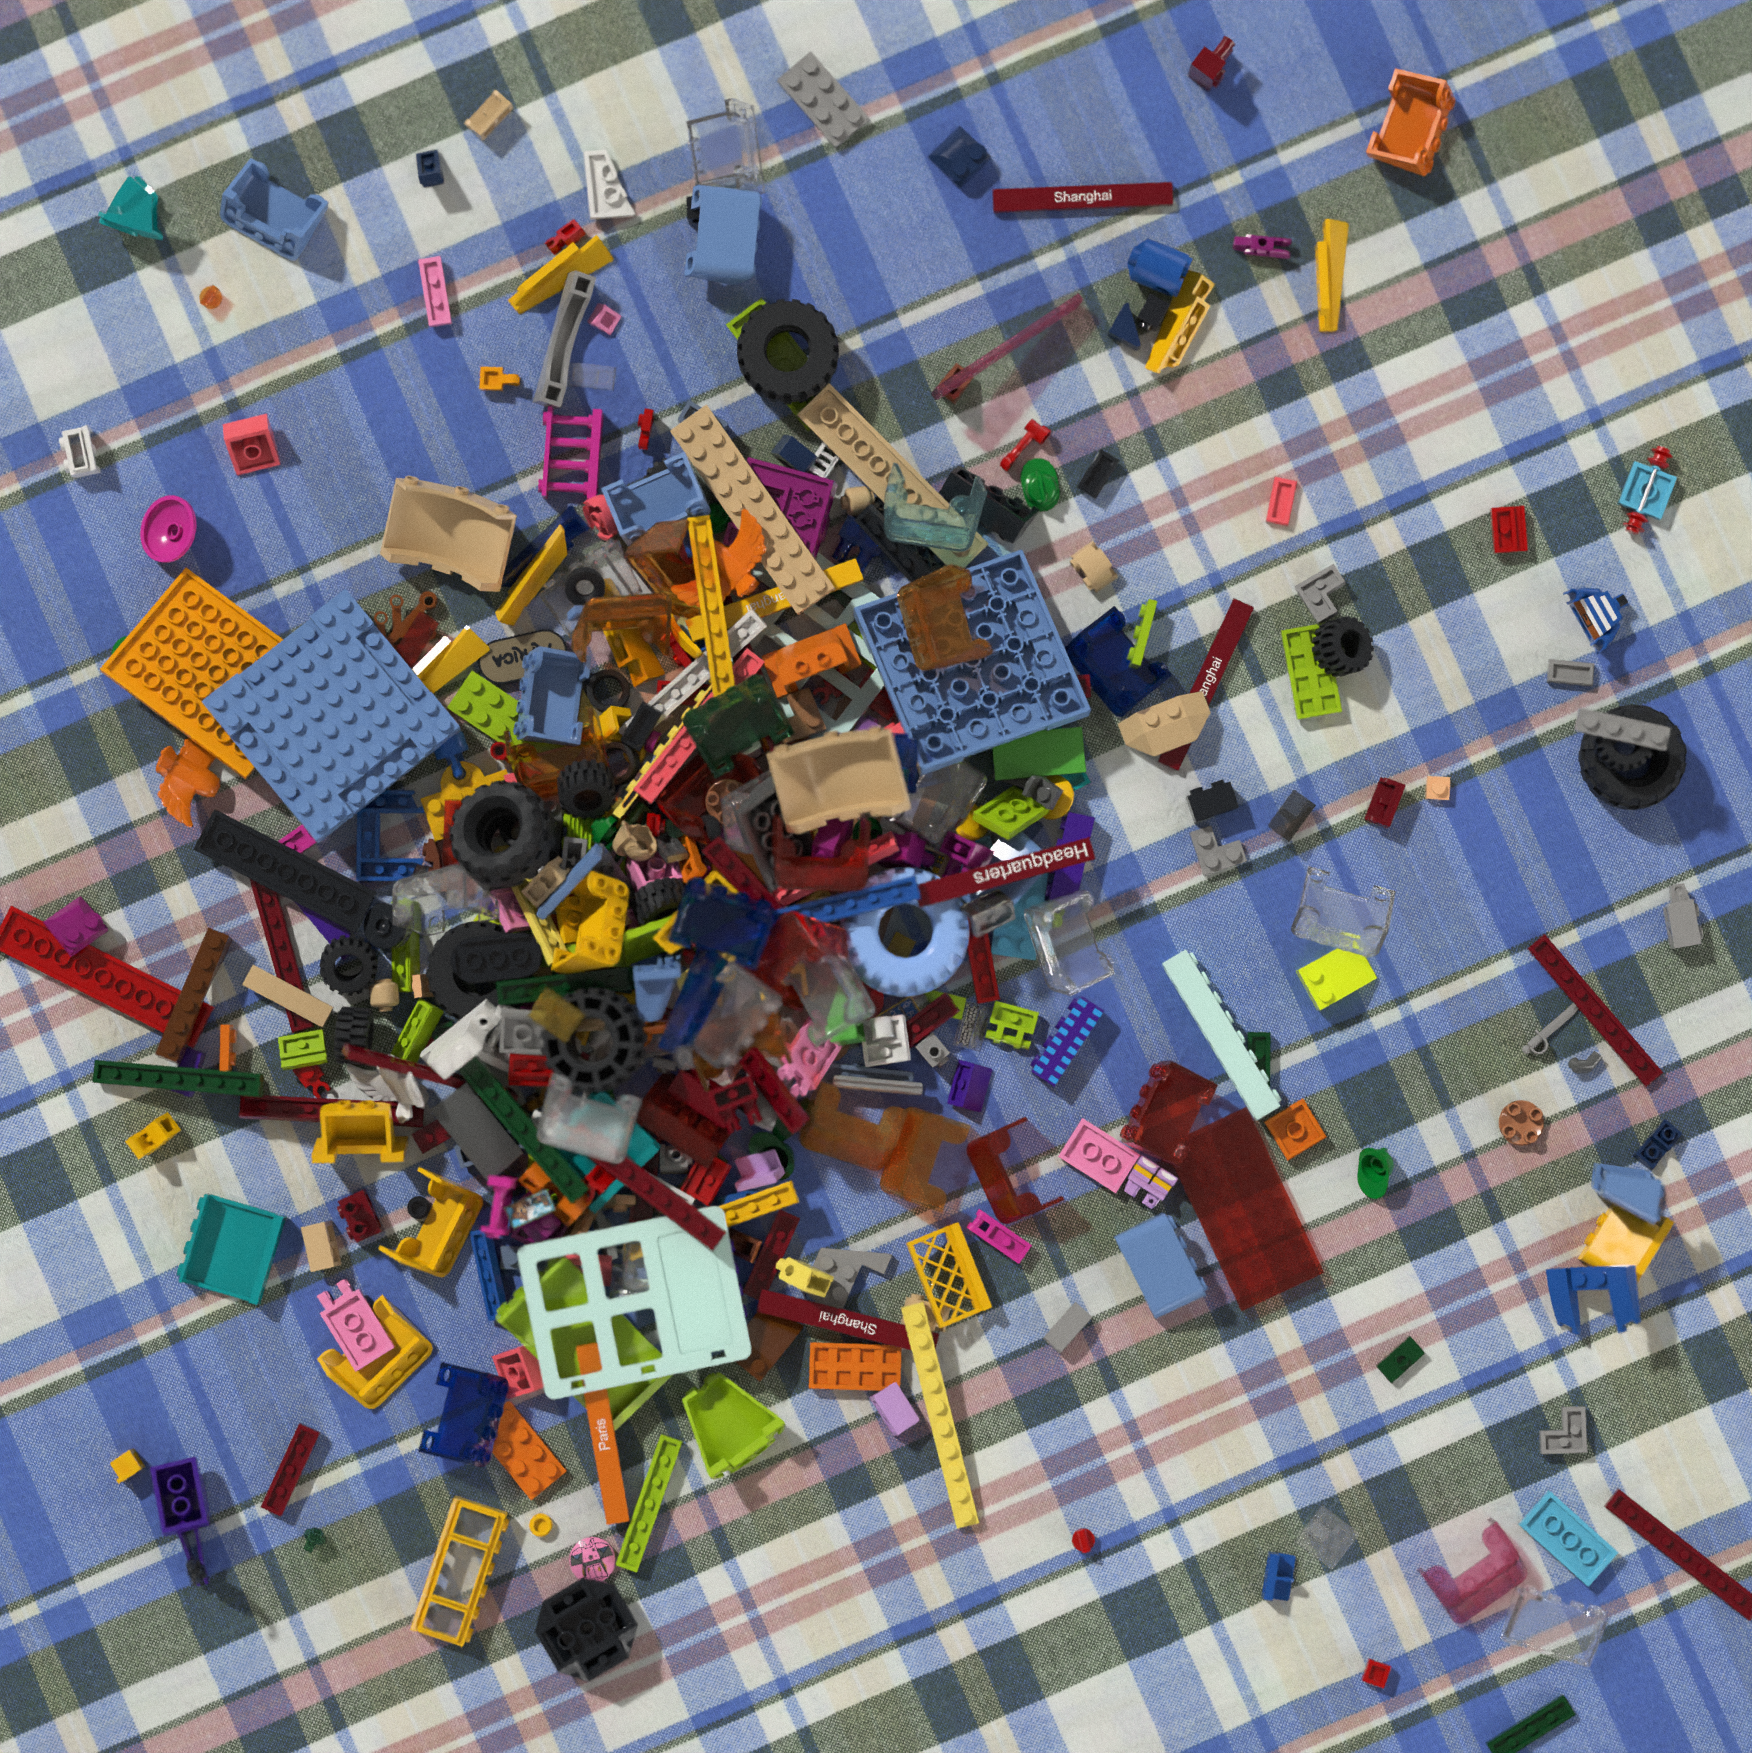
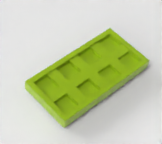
(1311, 688)

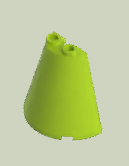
(729, 1424)

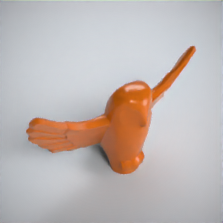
(733, 563)
(184, 777)

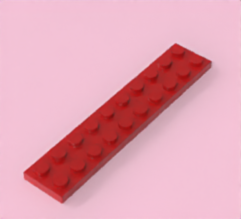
(95, 973)

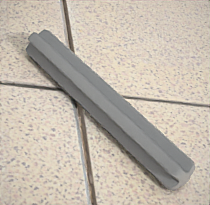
(878, 1085)

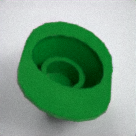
(1040, 484)
(1374, 1171)

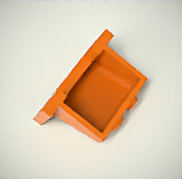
(811, 657)

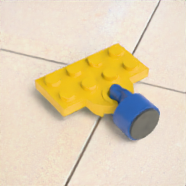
(457, 781)

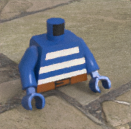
(1597, 614)

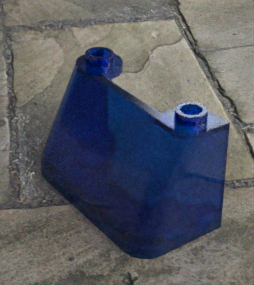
(1103, 654)

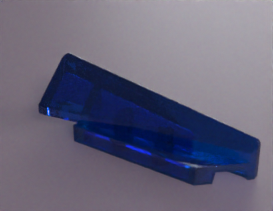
(573, 525)
(695, 1000)

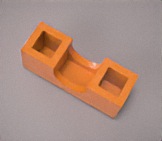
(535, 1180)

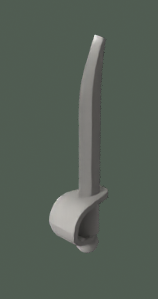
(1548, 1030)

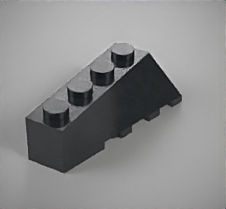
(999, 512)

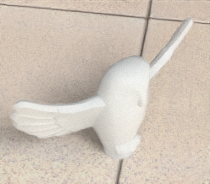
(391, 1086)

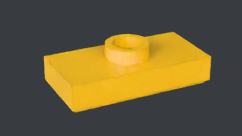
(568, 922)

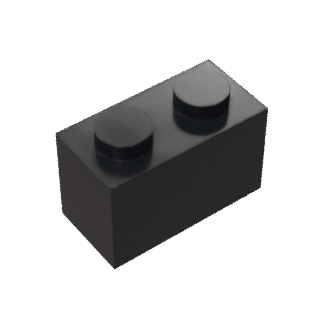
(1212, 801)

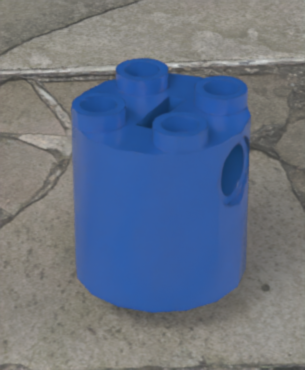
(1158, 267)

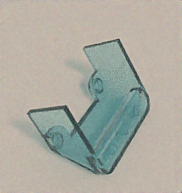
(932, 526)

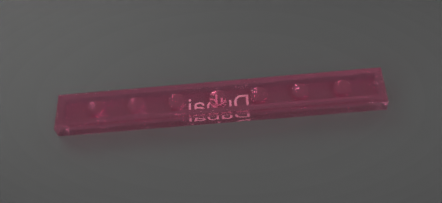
(1007, 347)

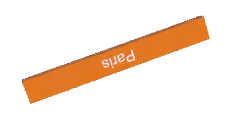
(603, 1439)

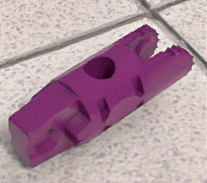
(1252, 246)

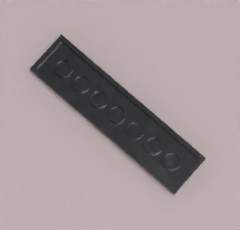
(285, 870)

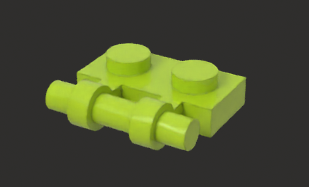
(1014, 1018)

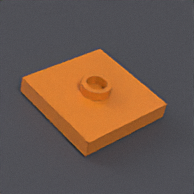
(1295, 1129)

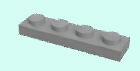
(1622, 729)

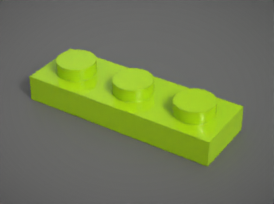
(1141, 633)

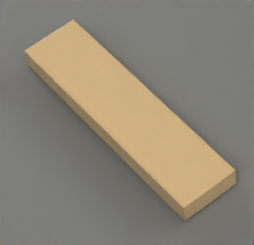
(288, 996)

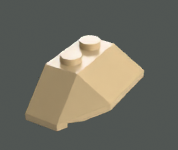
(1166, 724)

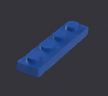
(488, 1272)

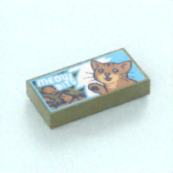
(530, 1209)

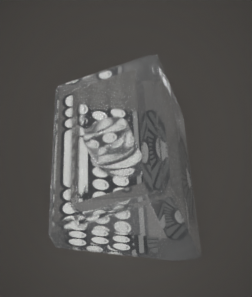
(972, 1026)

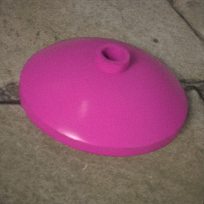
(168, 529)

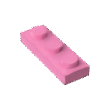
(435, 291)

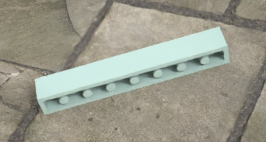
(1220, 1034)

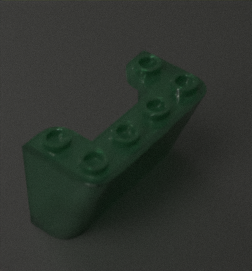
(735, 722)

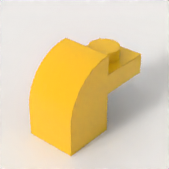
(153, 1136)

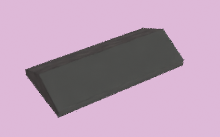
(476, 1131)

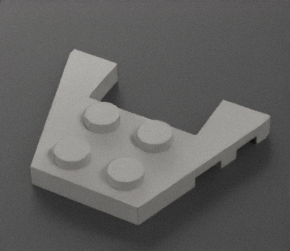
(845, 1267)

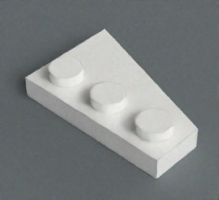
(604, 190)

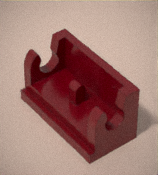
(1384, 802)

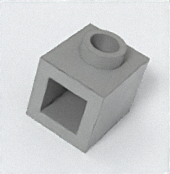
(933, 1051)

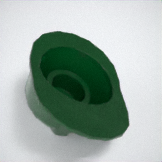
(766, 1141)

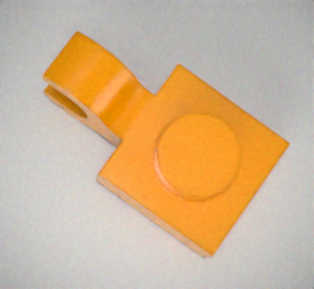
(494, 378)

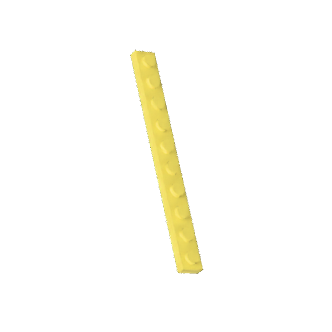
(940, 1414)

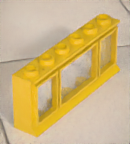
(460, 1571)

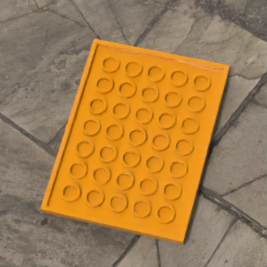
(186, 652)

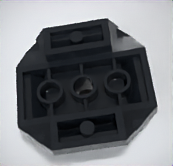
(579, 1652)

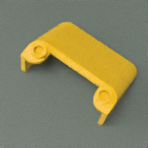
(385, 1374)

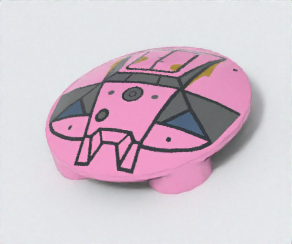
(592, 1559)

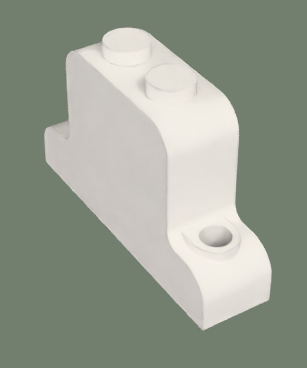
(461, 1040)

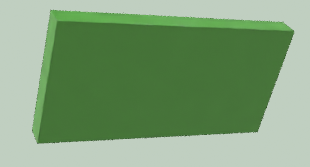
(1041, 755)

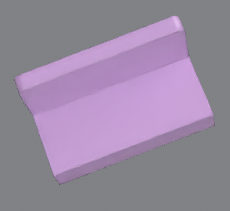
(758, 1170)
(894, 1409)

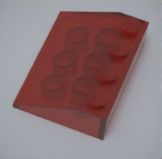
(680, 1125)

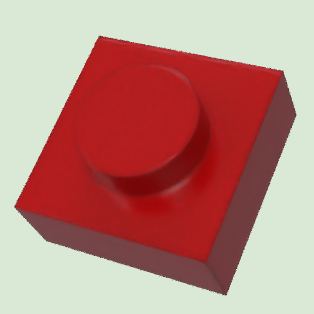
(1376, 1673)

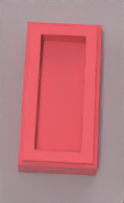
(1281, 501)

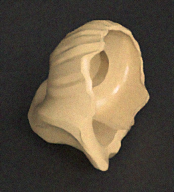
(635, 842)

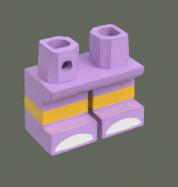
(1157, 1187)

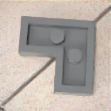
(1315, 591)
(1215, 858)
(1571, 1437)

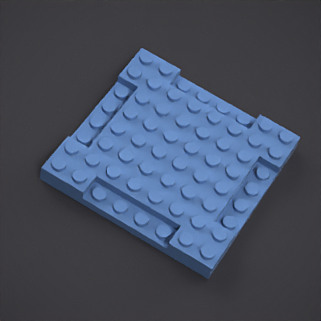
(985, 700)
(331, 716)

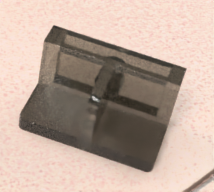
(1291, 816)
(989, 912)

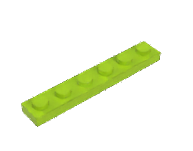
(649, 1503)

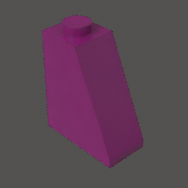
(832, 837)

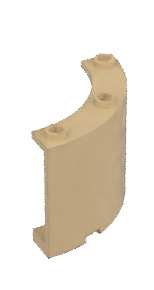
(449, 531)
(838, 778)

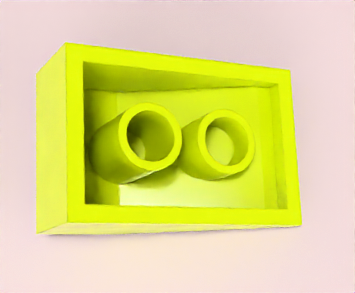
(1335, 976)

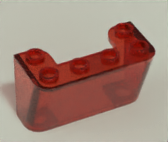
(1167, 1111)

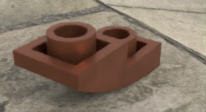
(432, 854)

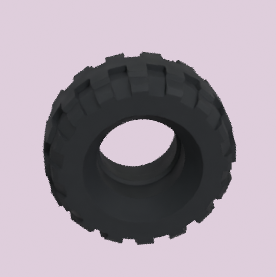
(1651, 788)
(484, 814)

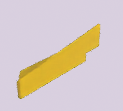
(1329, 272)
(553, 275)
(1180, 322)
(533, 577)
(635, 653)
(450, 659)

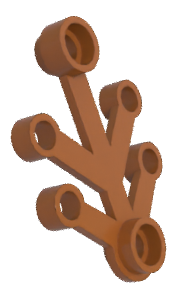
(400, 628)

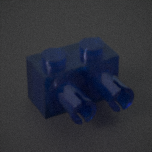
(853, 535)

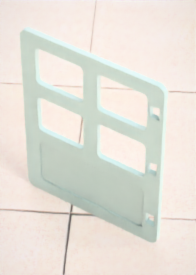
(689, 1290)

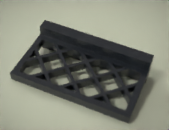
(903, 555)

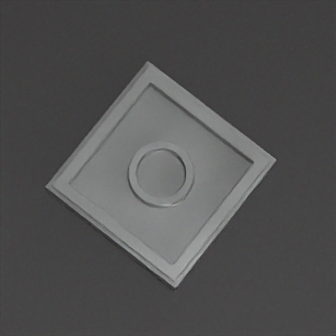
(519, 1033)

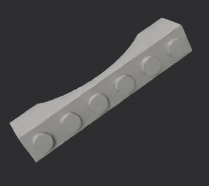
(571, 309)

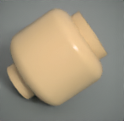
(856, 500)
(384, 994)

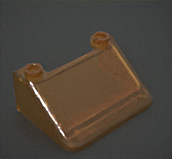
(643, 611)
(938, 621)

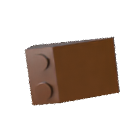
(768, 1341)

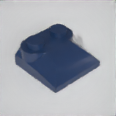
(959, 157)

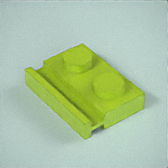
(302, 1050)

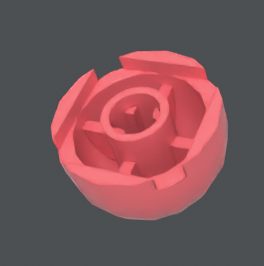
(598, 514)

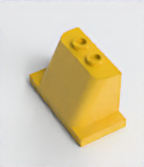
(358, 1130)
(1624, 1240)

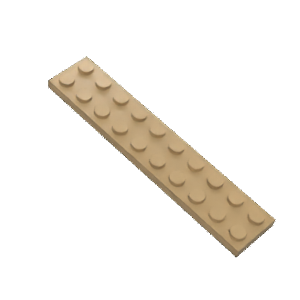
(872, 459)
(739, 488)

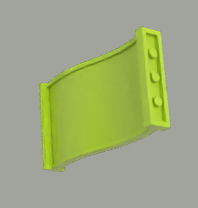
(563, 1288)

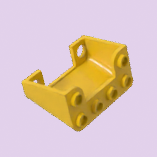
(601, 924)

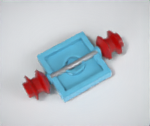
(1647, 490)

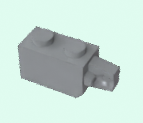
(1681, 918)

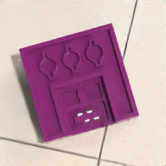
(801, 498)

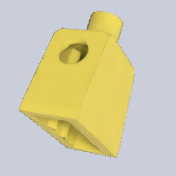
(799, 1274)

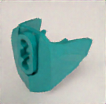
(134, 210)

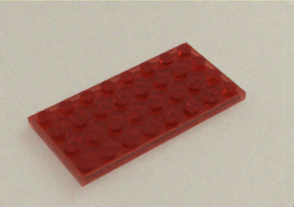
(1245, 1210)

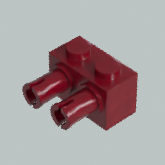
(1209, 65)
(731, 1095)
(360, 1216)

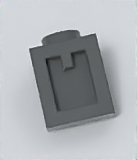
(1042, 791)

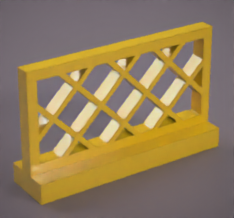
(964, 1264)

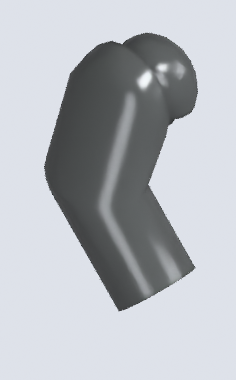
(1584, 1066)

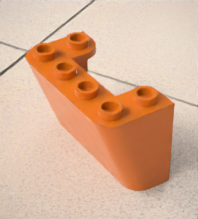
(1413, 122)

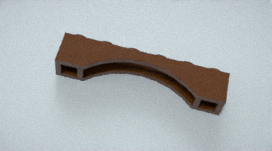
(183, 1018)

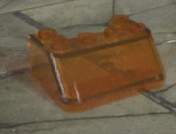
(849, 1136)
(914, 1156)

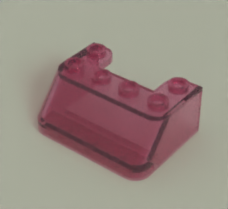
(1482, 1582)

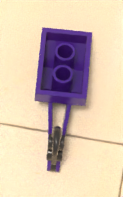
(182, 1508)

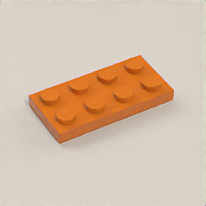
(854, 1366)
(525, 1453)

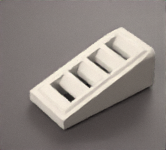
(818, 472)

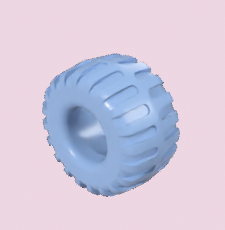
(914, 974)

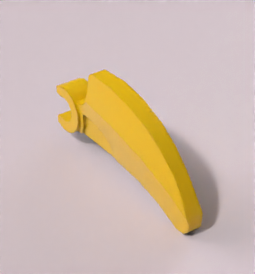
(684, 641)
(971, 829)

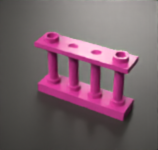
(591, 444)
(503, 1187)

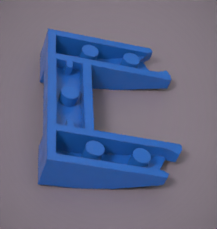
(368, 861)
(1619, 1279)

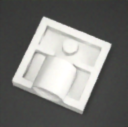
(885, 1041)

